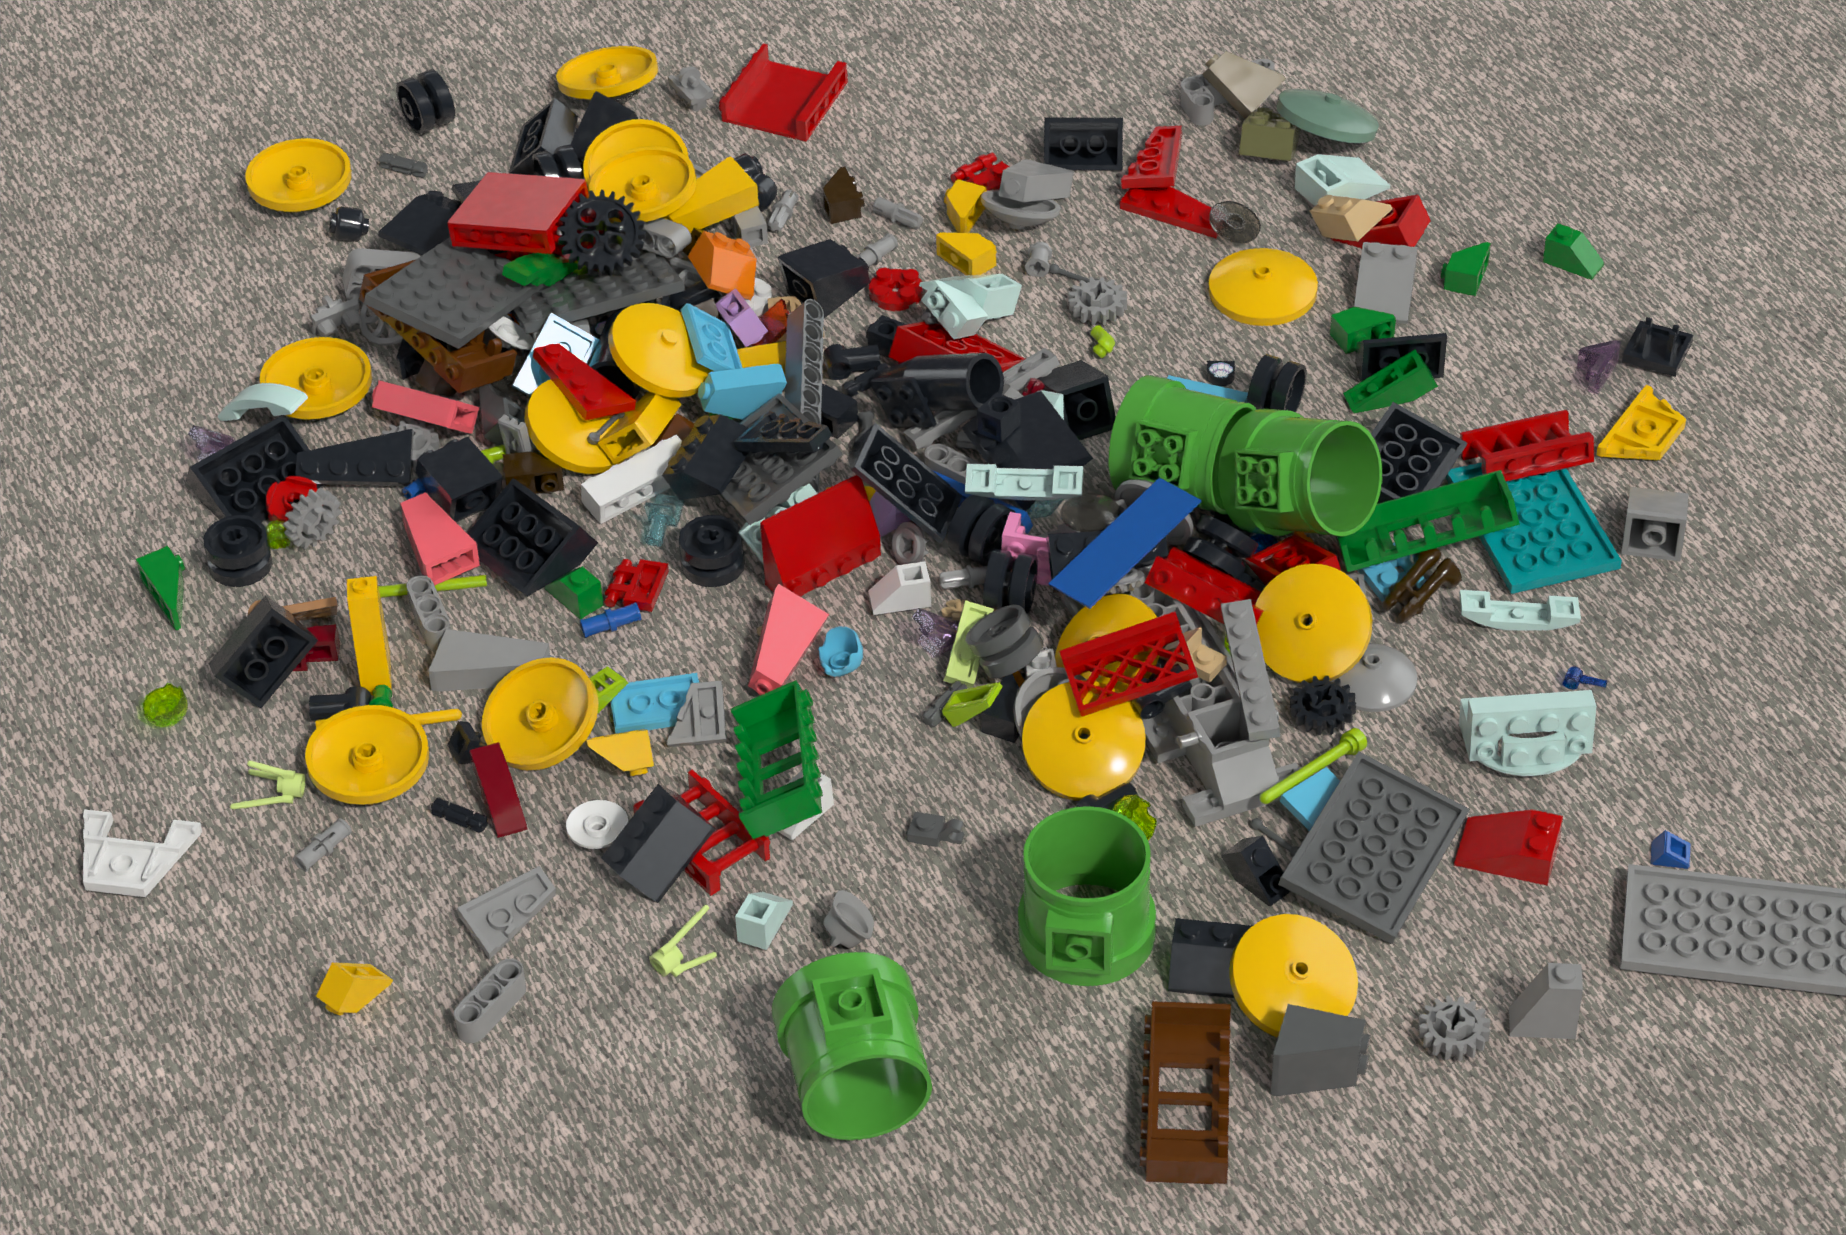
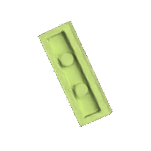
(962, 662)

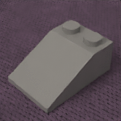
(1386, 279)

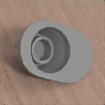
(848, 920)

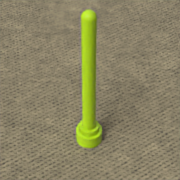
(1350, 744)

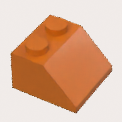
(725, 263)

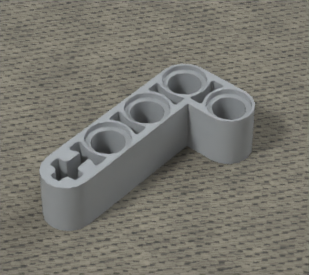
(1200, 97)
(366, 261)

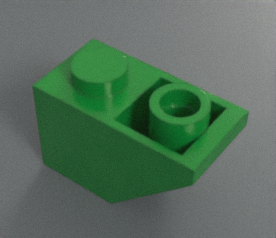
(1360, 324)

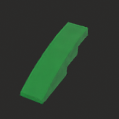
(538, 269)

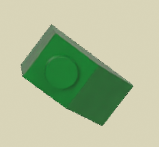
(1571, 252)
(1466, 269)
(577, 592)

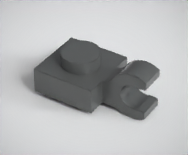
(931, 829)

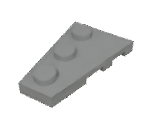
(506, 909)

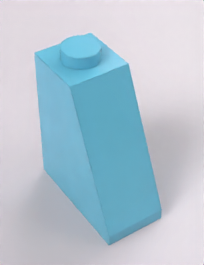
(741, 390)

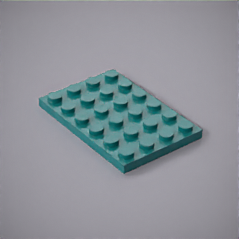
(1555, 535)

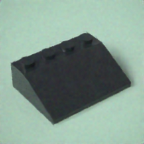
(423, 223)
(1037, 443)
(1413, 453)
(241, 473)
(904, 481)
(529, 539)

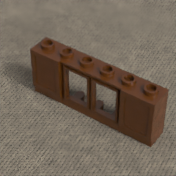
(461, 368)
(1192, 1039)

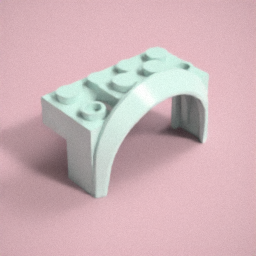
(1492, 718)

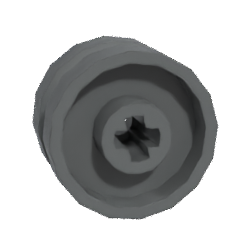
(1004, 641)

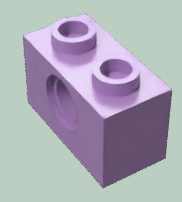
(741, 318)

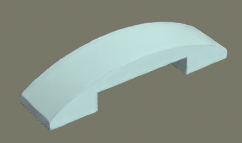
(277, 397)
(1024, 484)
(1508, 615)

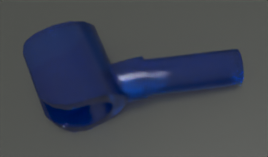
(1575, 676)

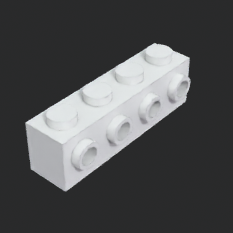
(629, 482)

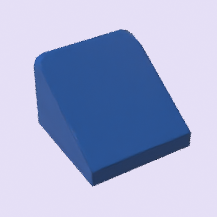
(1670, 851)

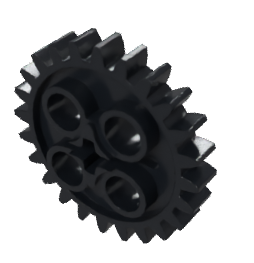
(601, 255)

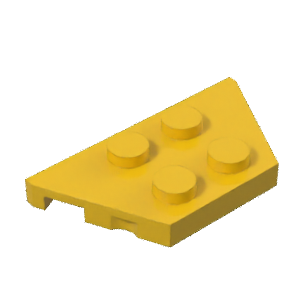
(1643, 430)

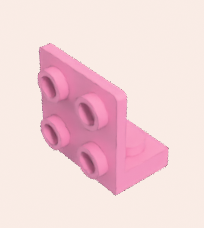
(1017, 542)

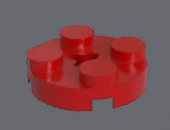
(888, 279)
(285, 492)

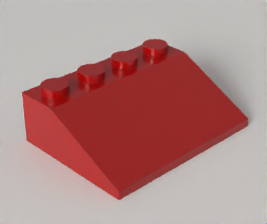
(933, 339)
(820, 538)

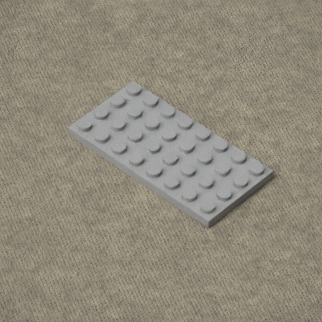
(1735, 929)

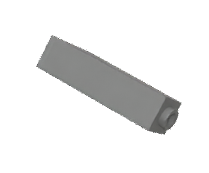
(479, 660)

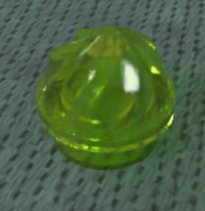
(276, 535)

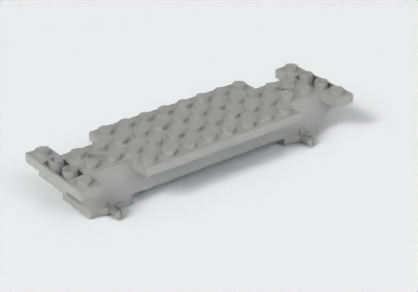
(1204, 722)

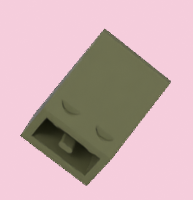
(1269, 136)

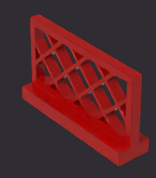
(1122, 647)

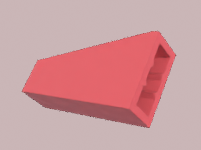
(425, 406)
(437, 540)
(785, 638)

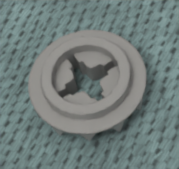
(901, 543)
(1131, 580)

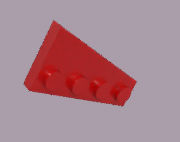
(1169, 207)

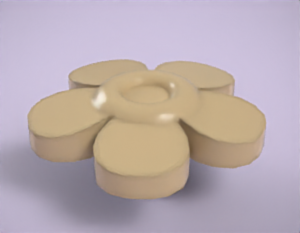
(953, 609)

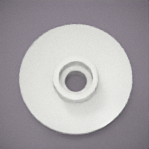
(511, 334)
(596, 824)

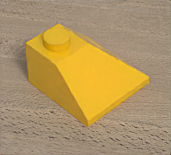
(625, 750)

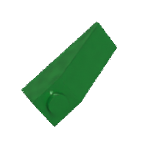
(1397, 383)
(164, 580)

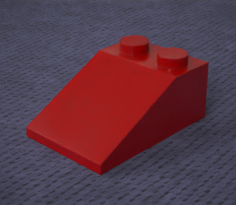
(1400, 226)
(1289, 554)
(1512, 844)

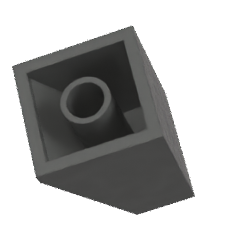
(1318, 1052)

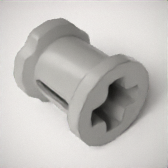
(1038, 263)

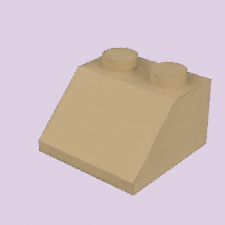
(1347, 217)

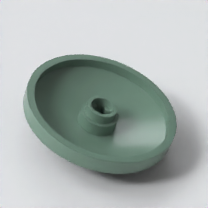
(1327, 115)

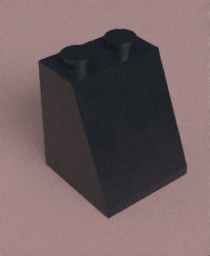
(599, 116)
(823, 274)
(1086, 398)
(459, 478)

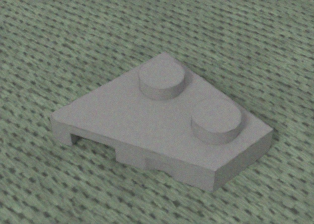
(701, 717)

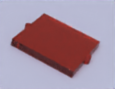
(776, 323)

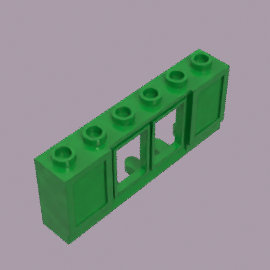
(1482, 507)
(764, 726)

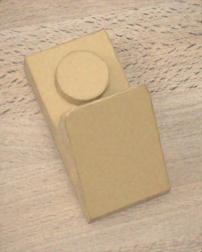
(1206, 660)

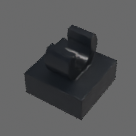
(463, 740)

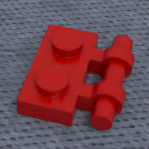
(990, 175)
(644, 587)

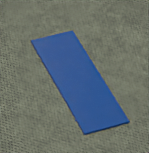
(1124, 543)

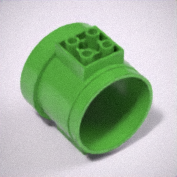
(1173, 436)
(1299, 474)
(1086, 937)
(853, 1044)

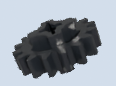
(1323, 705)

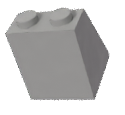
(1655, 523)

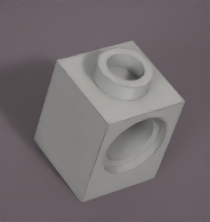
(750, 227)

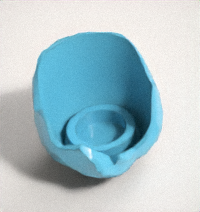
(840, 652)

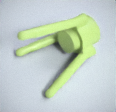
(288, 783)
(668, 957)

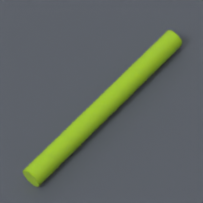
(450, 584)

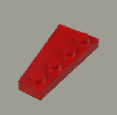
(1158, 162)
(582, 385)

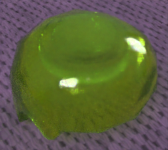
(165, 706)
(1137, 810)

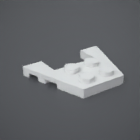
(130, 865)

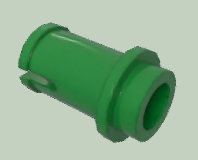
(382, 696)

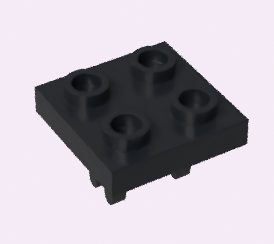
(1657, 347)

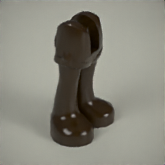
(1446, 575)

